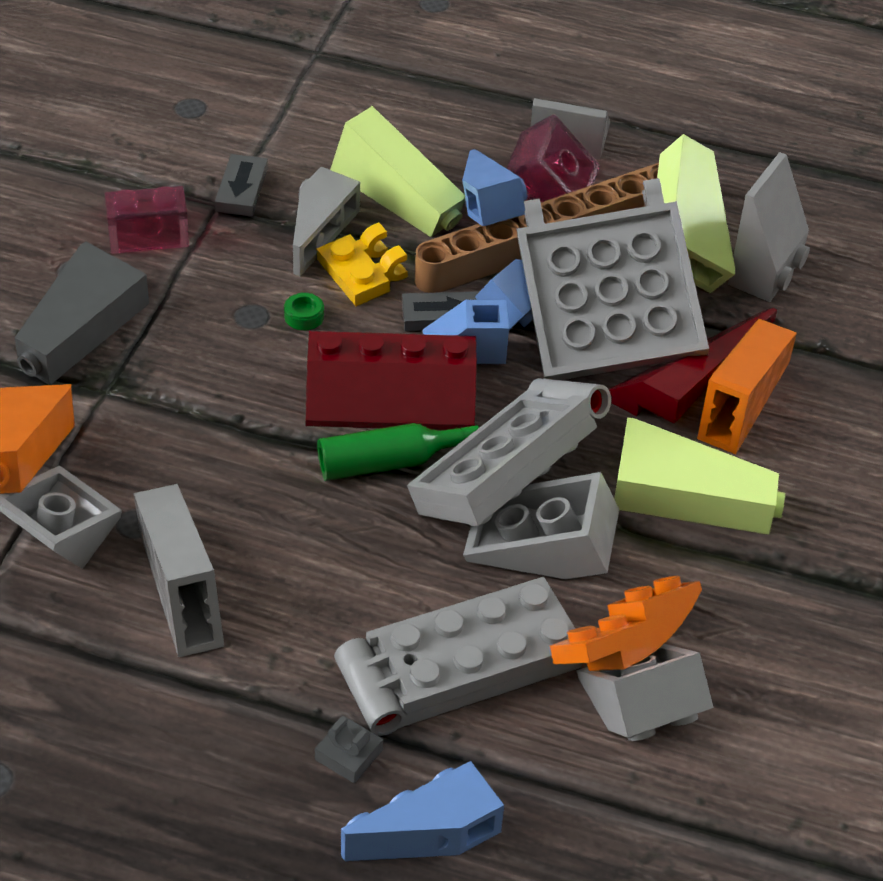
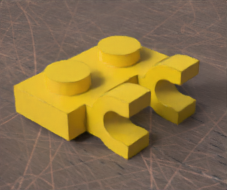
(354, 270)

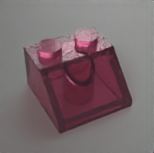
(552, 161)
(147, 219)

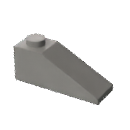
(324, 209)

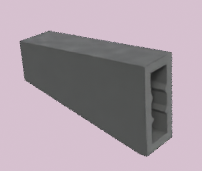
(79, 312)

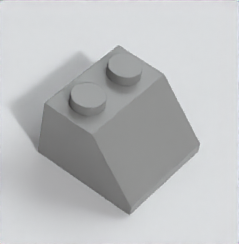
(651, 693)

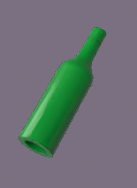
(384, 449)

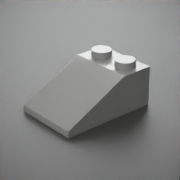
(770, 233)
(550, 529)

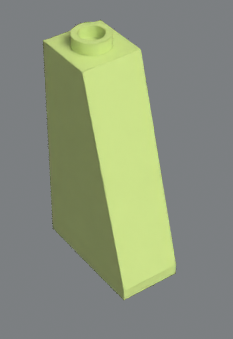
(397, 174)
(691, 178)
(694, 482)

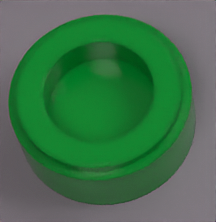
(304, 311)

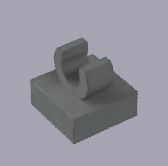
(348, 749)

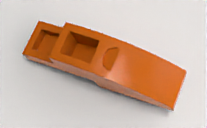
(634, 626)

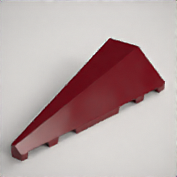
(675, 385)

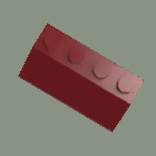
(390, 380)

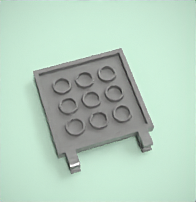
(611, 288)

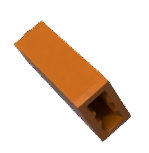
(744, 385)
(31, 429)

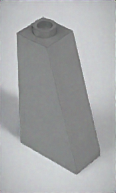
(180, 570)

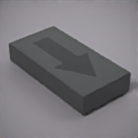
(241, 185)
(425, 308)

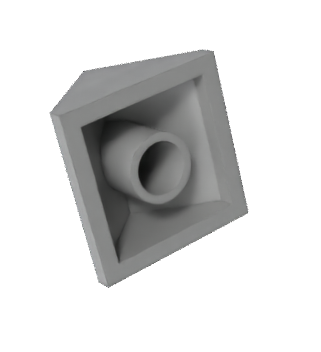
(585, 123)
(62, 514)

